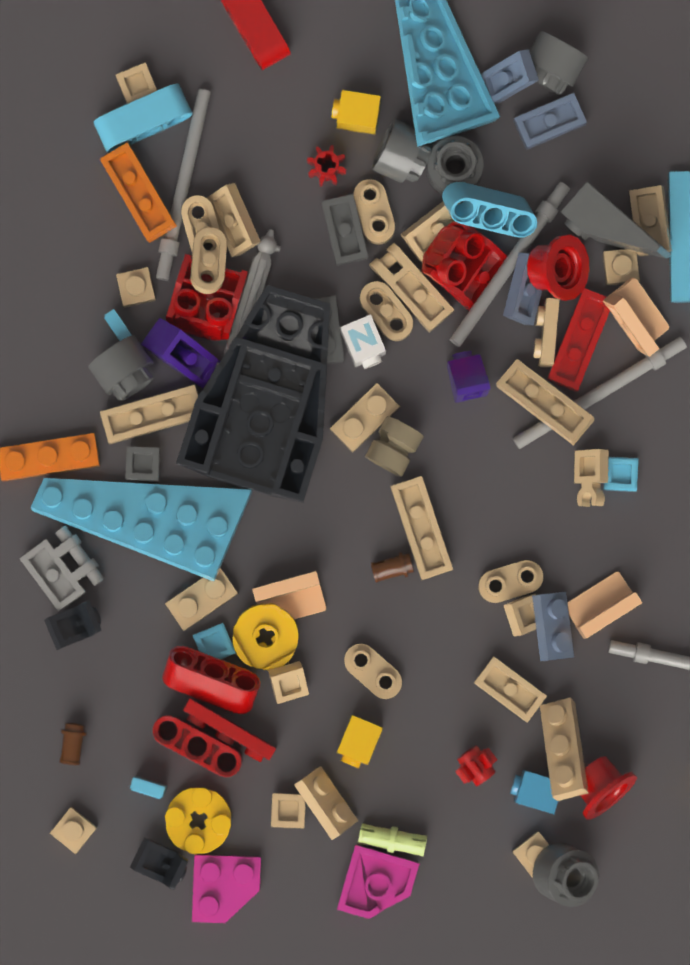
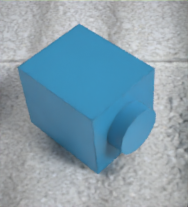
(533, 791)

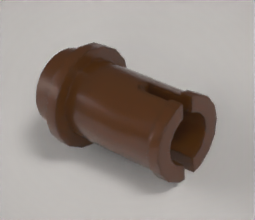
(392, 567)
(72, 743)

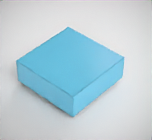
(117, 325)
(622, 474)
(215, 642)
(148, 787)

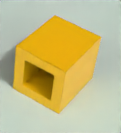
(356, 111)
(359, 741)

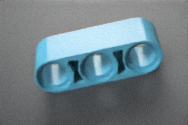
(143, 117)
(479, 200)

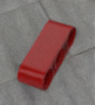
(257, 31)
(211, 679)
(180, 745)

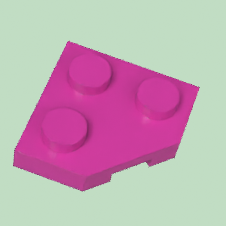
(375, 882)
(223, 885)

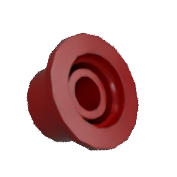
(559, 267)
(604, 786)

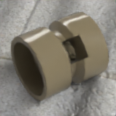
(394, 446)

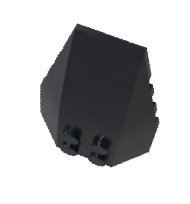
(265, 400)

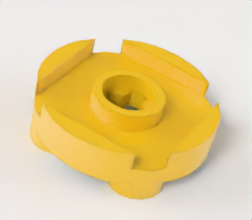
(260, 654)
(179, 818)

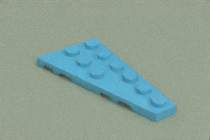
(440, 72)
(166, 522)

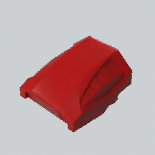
(462, 262)
(205, 314)

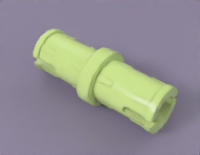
(392, 839)

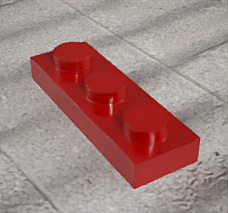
(579, 340)
(228, 731)

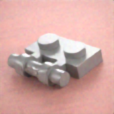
(53, 574)

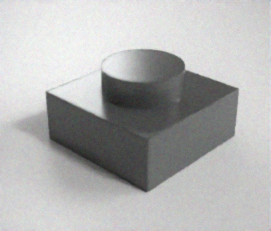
(142, 463)

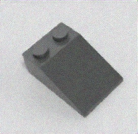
(597, 217)

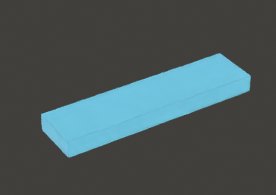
(679, 235)

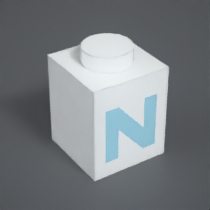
(363, 342)

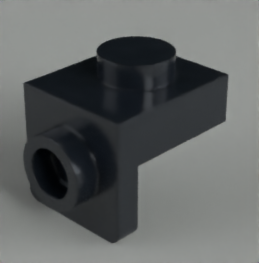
(73, 625)
(160, 863)

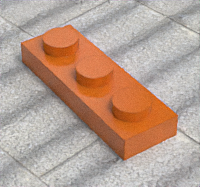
(138, 192)
(48, 457)

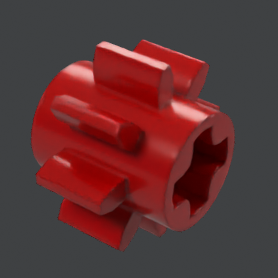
(321, 158)
(476, 765)

